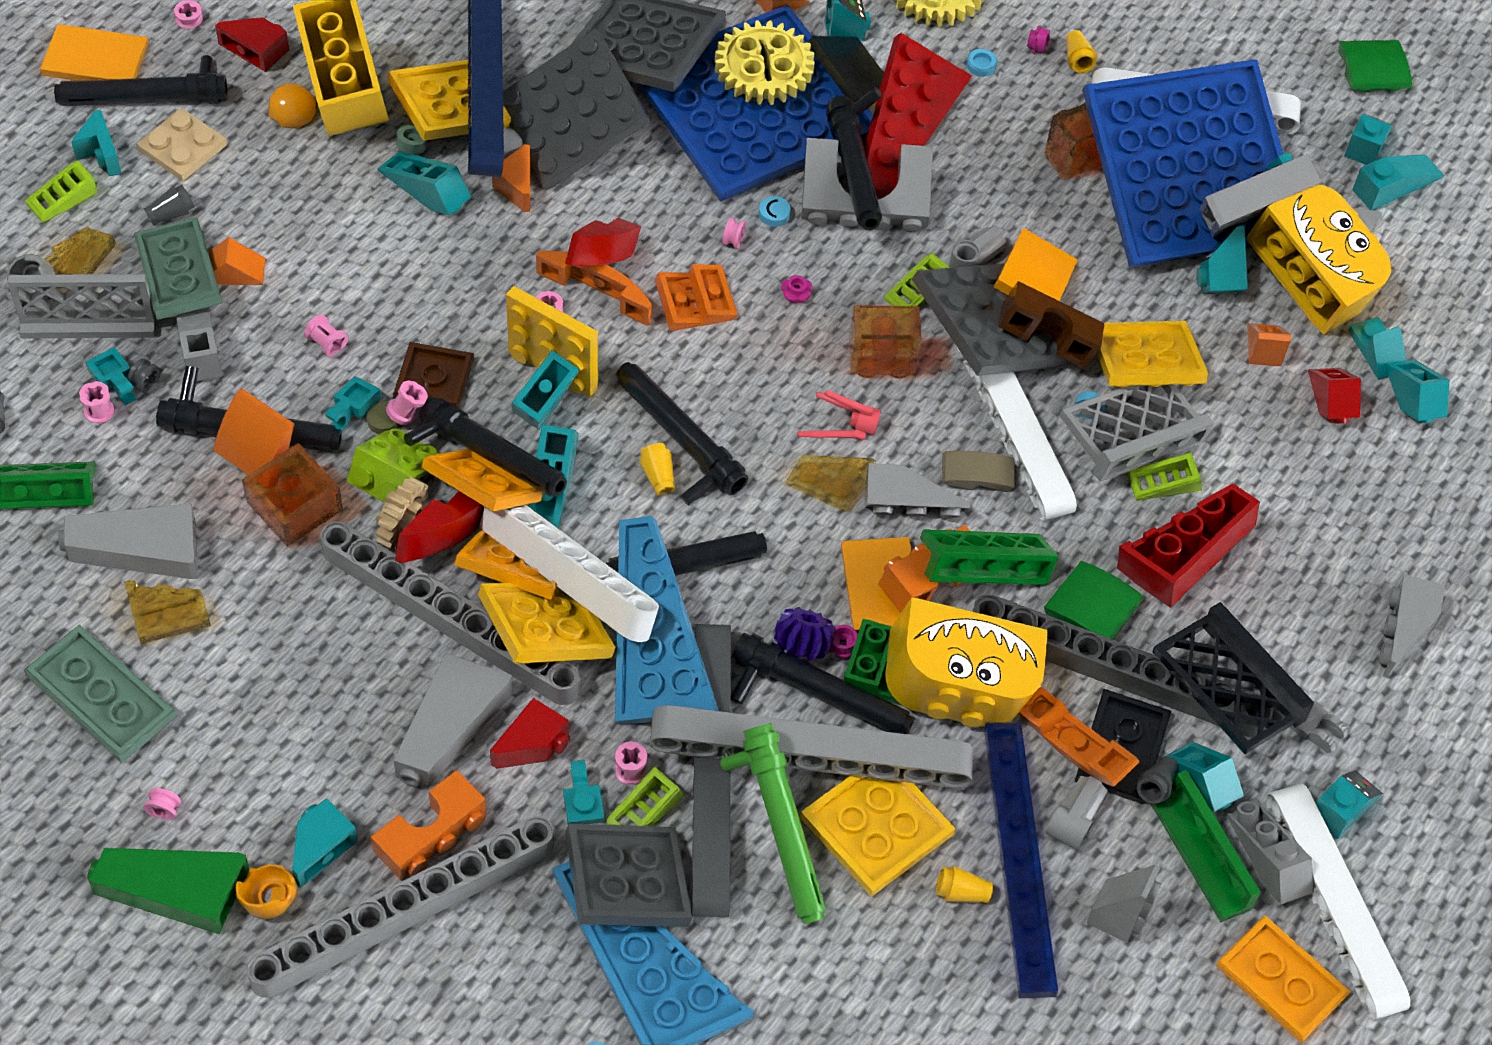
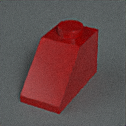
(254, 40)
(1336, 394)
(531, 737)

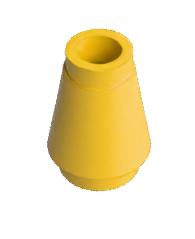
(1080, 52)
(658, 467)
(962, 886)

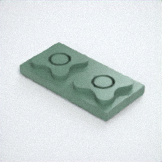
(177, 268)
(100, 693)

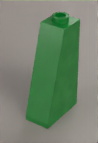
(171, 883)

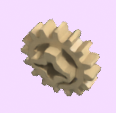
(400, 510)

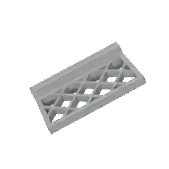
(81, 318)
(1153, 446)

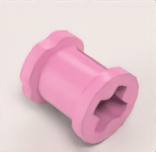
(325, 335)
(96, 398)
(403, 407)
(629, 754)

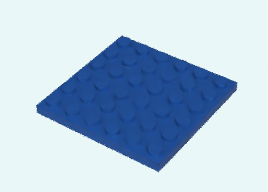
(739, 141)
(1173, 144)

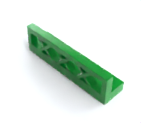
(47, 485)
(988, 557)
(1206, 849)

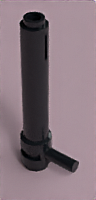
(189, 88)
(846, 128)
(197, 419)
(455, 425)
(714, 460)
(712, 553)
(772, 661)

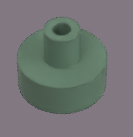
(410, 141)

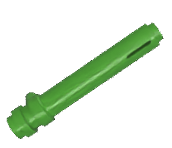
(768, 766)

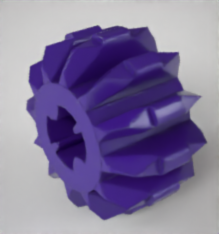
(804, 633)

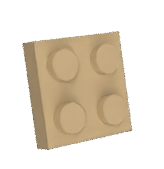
(181, 144)

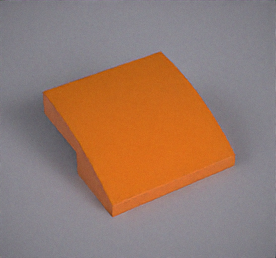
(709, 294)
(252, 433)

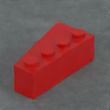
(1184, 550)

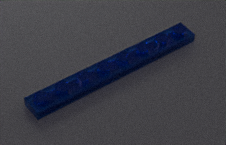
(1020, 861)

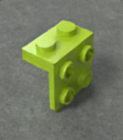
(386, 462)

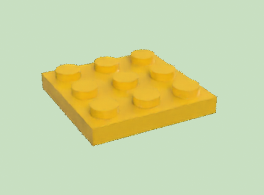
(436, 98)
(539, 328)
(1150, 354)
(544, 628)
(877, 828)

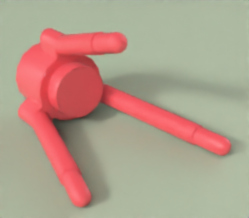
(863, 418)

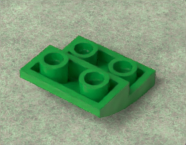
(1375, 65)
(1094, 600)
(869, 660)

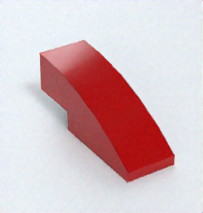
(603, 243)
(438, 527)

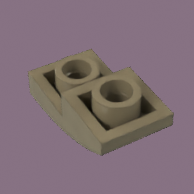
(977, 468)

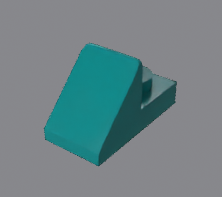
(96, 140)
(1378, 344)

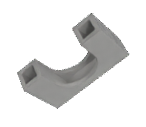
(827, 200)

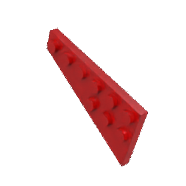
(914, 100)

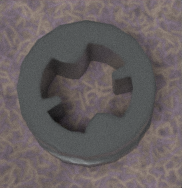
(144, 375)

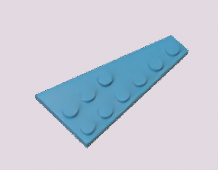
(668, 664)
(658, 980)

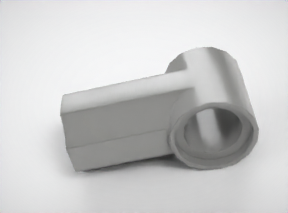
(978, 249)
(1075, 817)

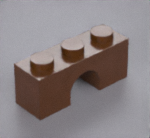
(1074, 332)

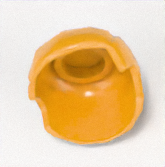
(292, 106)
(257, 882)

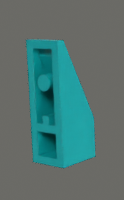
(1393, 178)
(428, 181)
(558, 449)

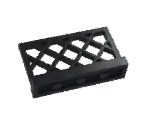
(1258, 667)

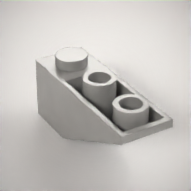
(199, 343)
(900, 487)
(1415, 613)
(1274, 854)
(1125, 903)

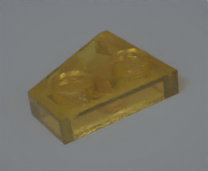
(81, 252)
(830, 478)
(165, 610)

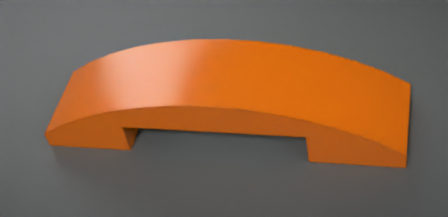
(600, 277)
(1077, 741)

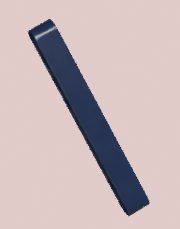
(485, 88)

